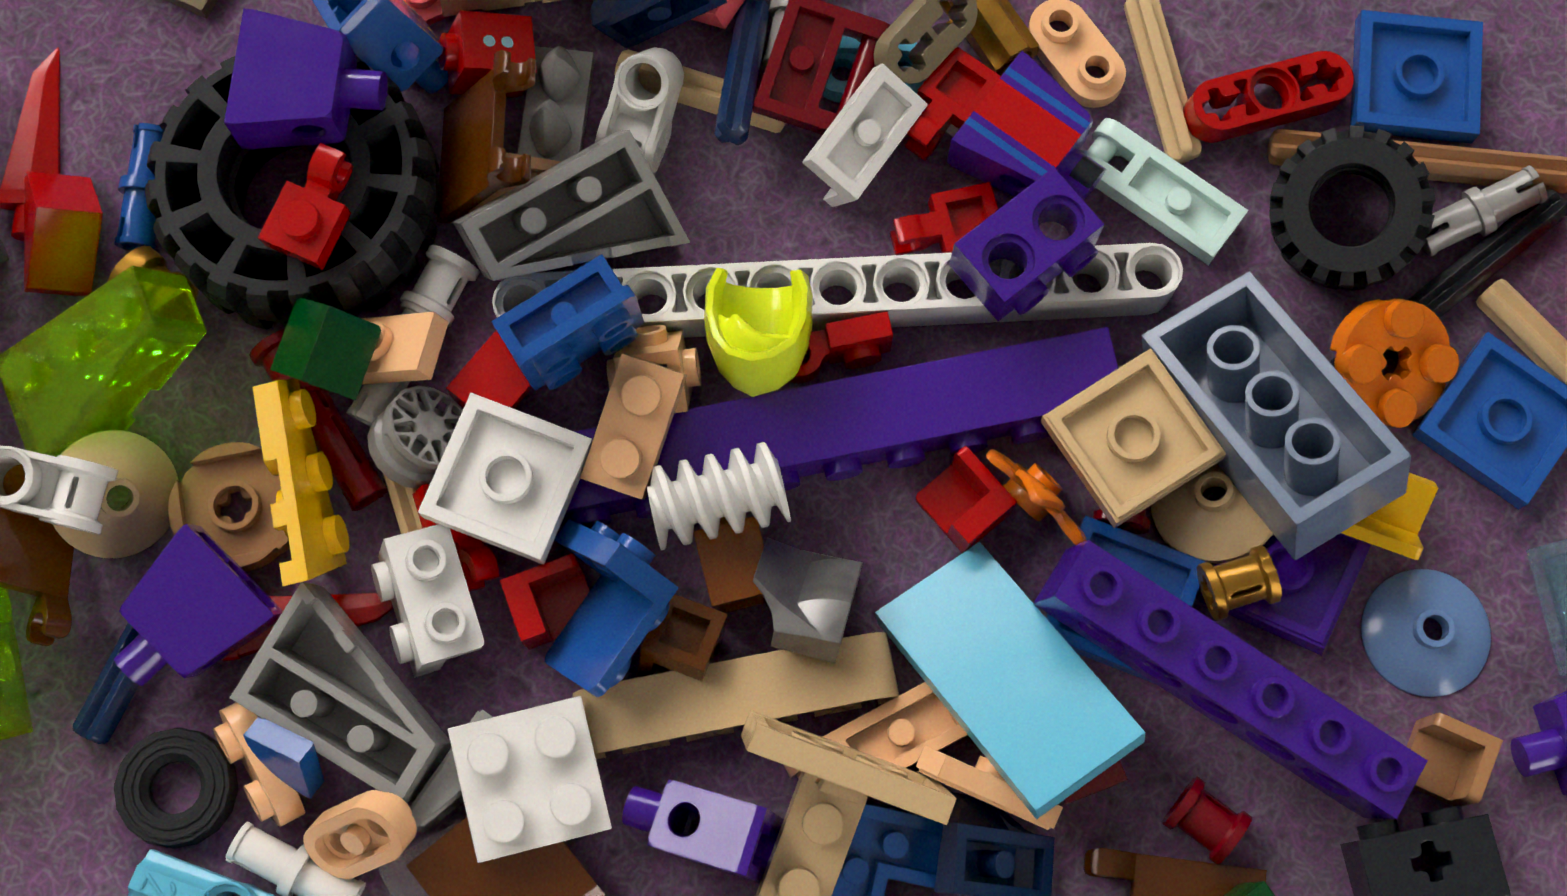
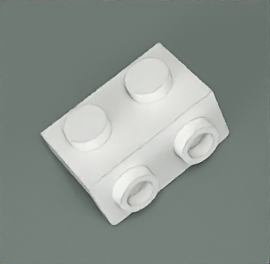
(428, 597)

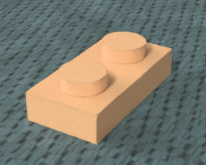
(633, 426)

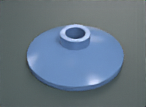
(1403, 652)

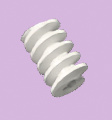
(716, 495)

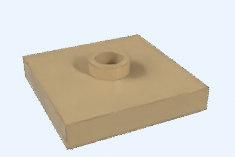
(1132, 437)

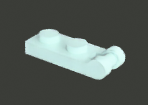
(1164, 192)

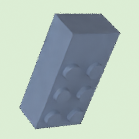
(1287, 419)

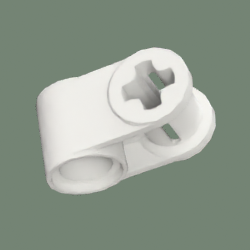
(642, 112)
(57, 488)

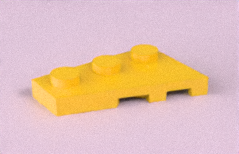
(305, 476)

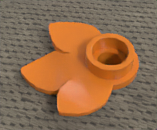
(1036, 493)

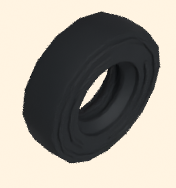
(136, 779)

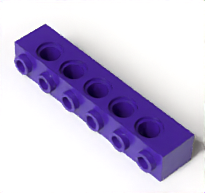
(1230, 682)

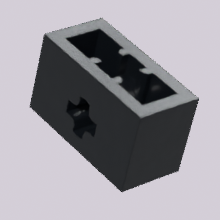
(1460, 849)

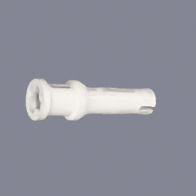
(434, 292)

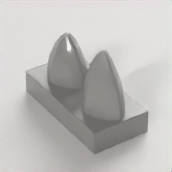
(557, 104)

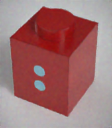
(475, 40)

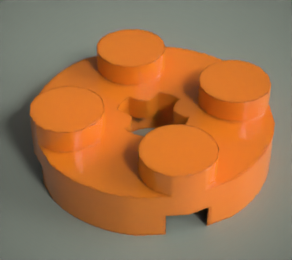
(1423, 358)

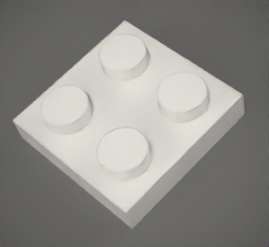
(506, 478)
(529, 779)

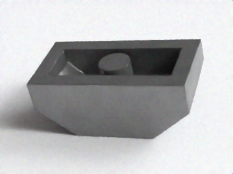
(807, 598)

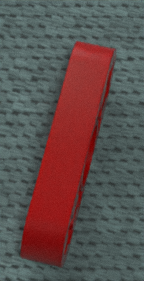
(1286, 78)

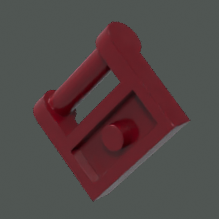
(805, 58)

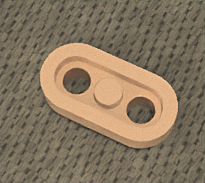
(1072, 51)
(267, 792)
(360, 834)

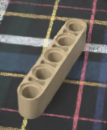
(777, 684)

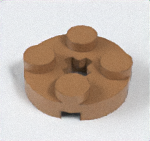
(209, 487)

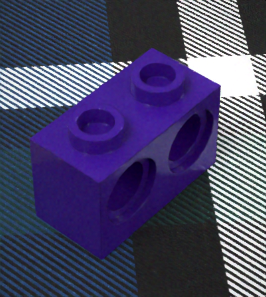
(1016, 236)

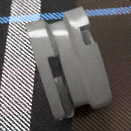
(412, 435)

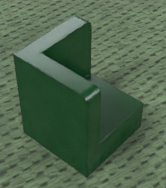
(326, 348)

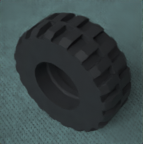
(203, 192)

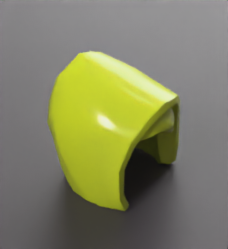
(758, 332)

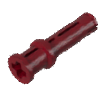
(331, 435)

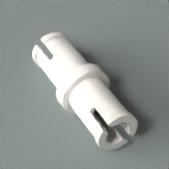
(286, 866)

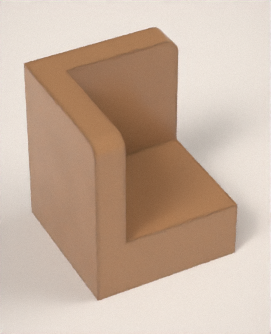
(1457, 759)

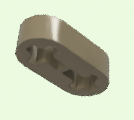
(934, 41)

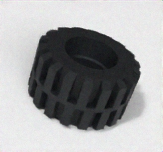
(1364, 155)

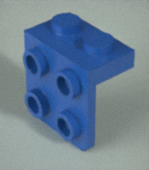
(570, 324)
(616, 612)

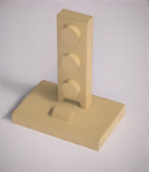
(827, 813)

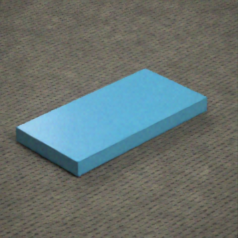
(1010, 679)

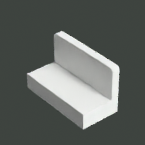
(864, 135)

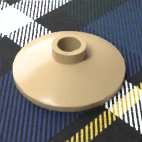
(146, 475)
(1207, 528)

